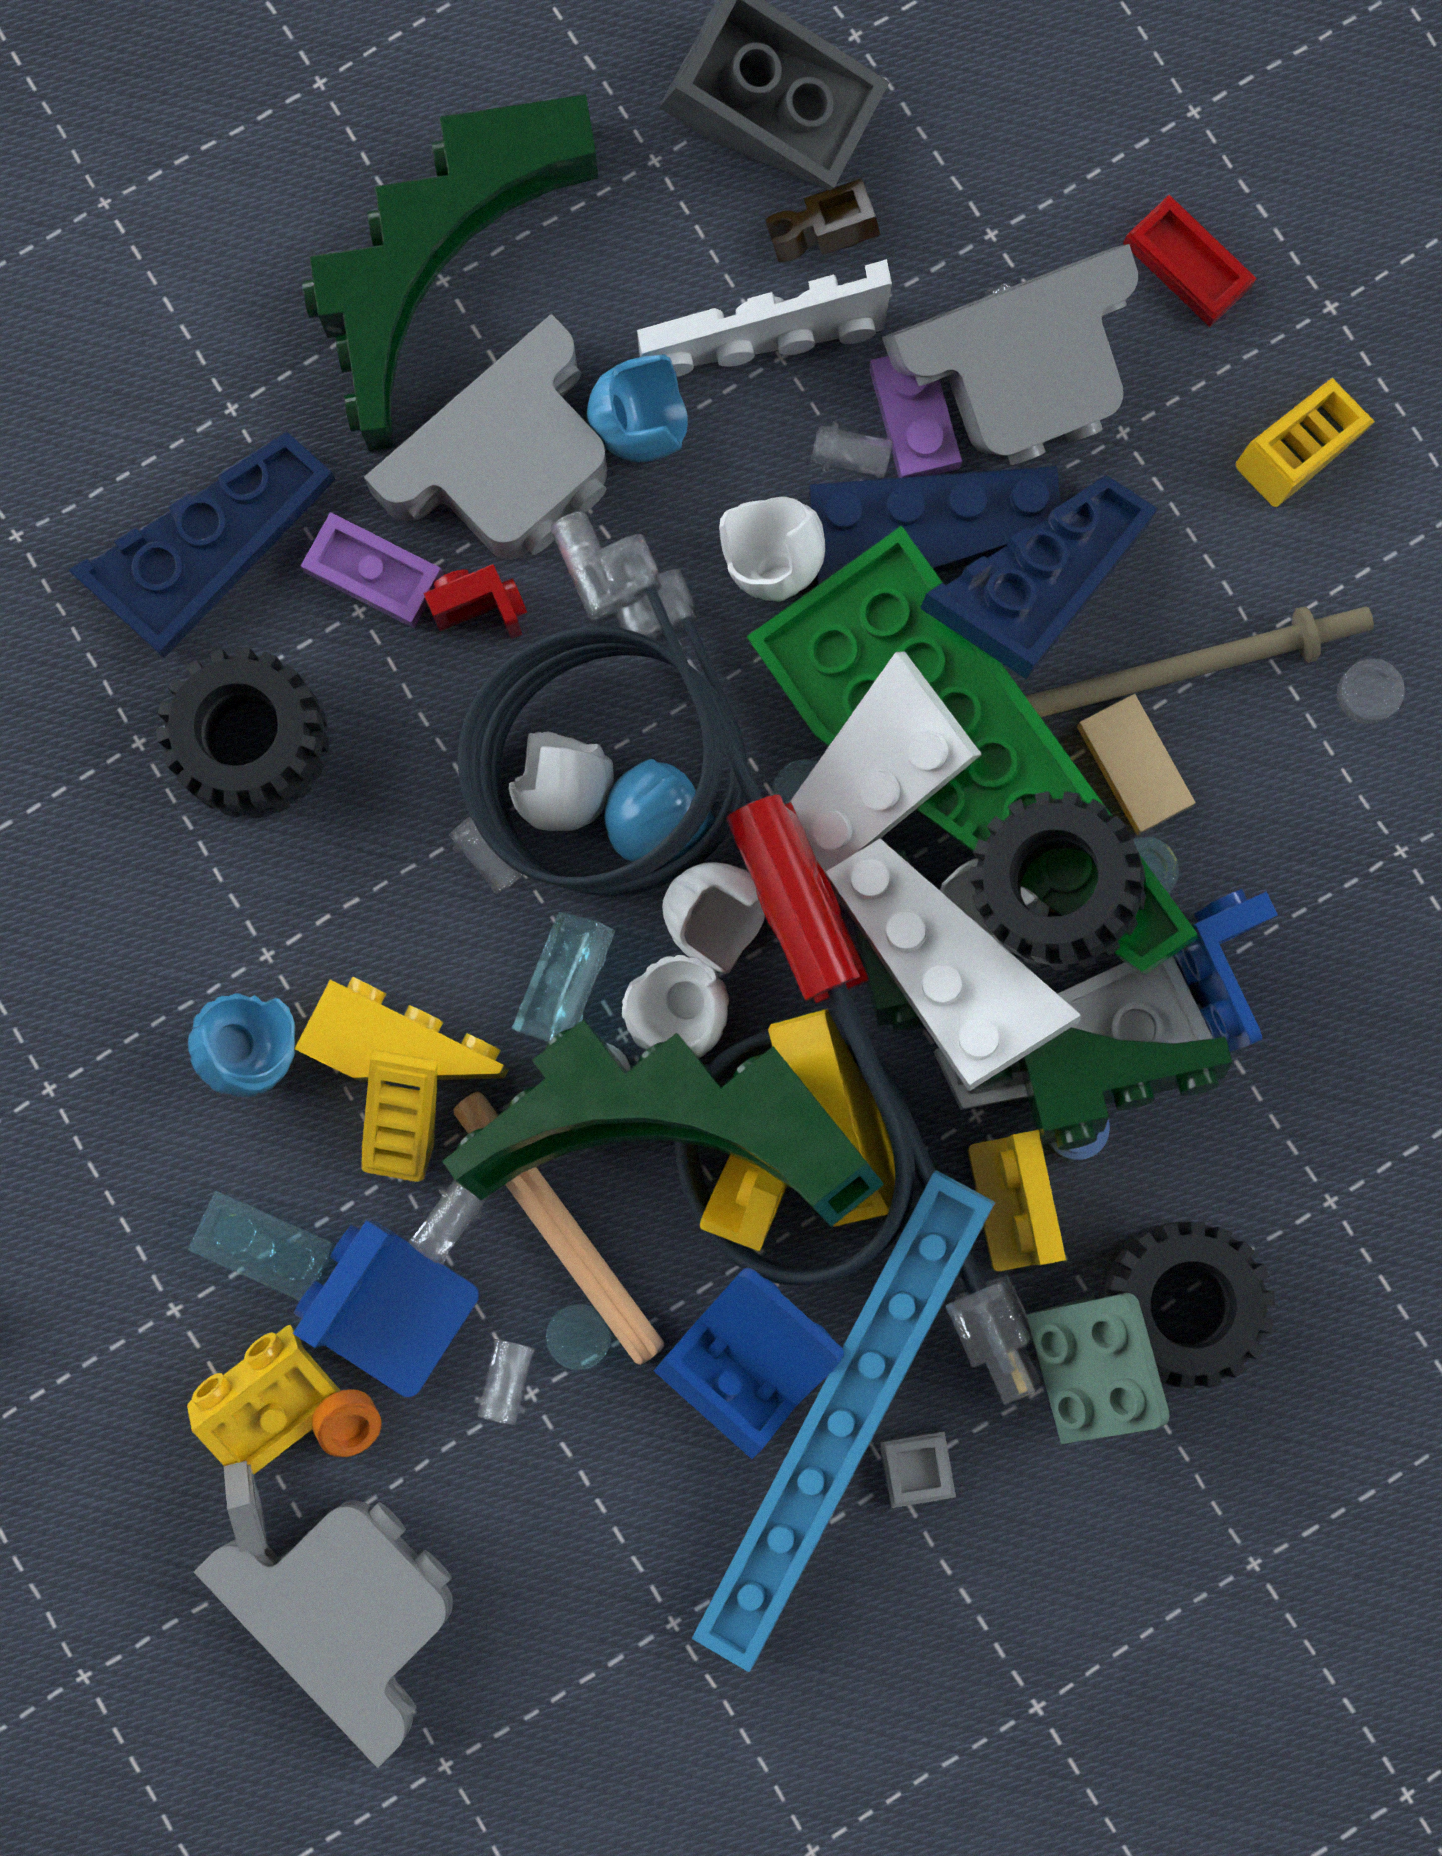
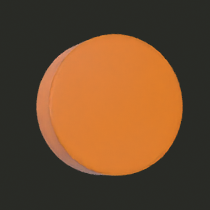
(346, 1423)

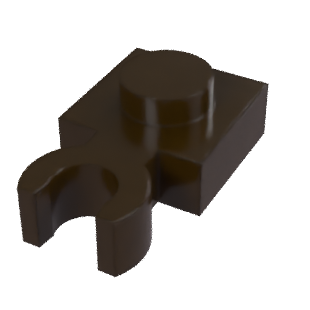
(831, 220)

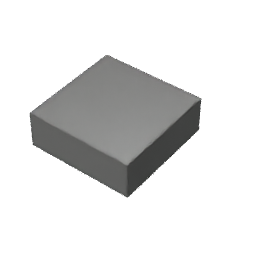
(917, 1469)
(245, 1508)

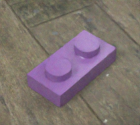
(915, 422)
(371, 569)

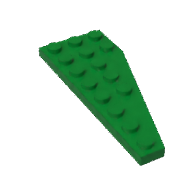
(836, 646)

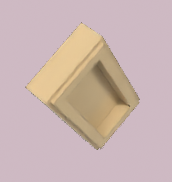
(1135, 764)

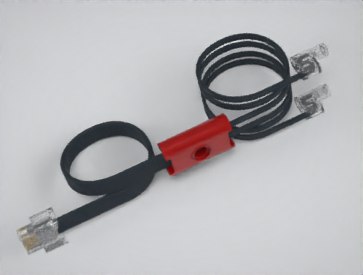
(786, 879)

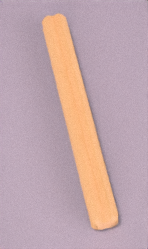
(572, 1246)

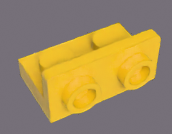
(743, 1204)
(1024, 1219)
(260, 1402)

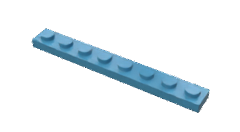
(843, 1420)

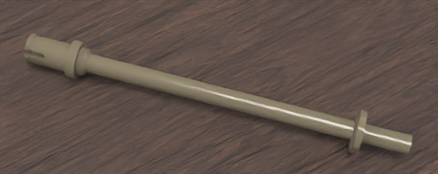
(1304, 635)

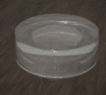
(1370, 691)

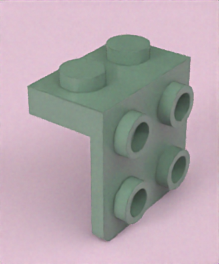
(1098, 1368)

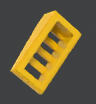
(1272, 465)
(399, 1119)

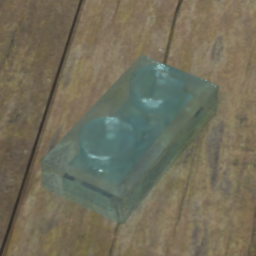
(563, 977)
(261, 1246)

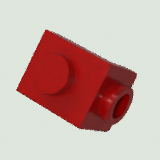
(465, 595)

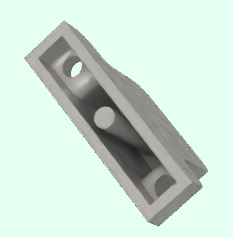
(1027, 356)
(503, 451)
(341, 1615)

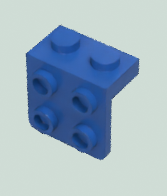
(1209, 971)
(386, 1308)
(750, 1361)

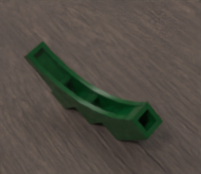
(483, 170)
(1077, 1070)
(670, 1096)

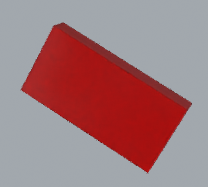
(1189, 260)

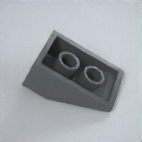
(774, 91)

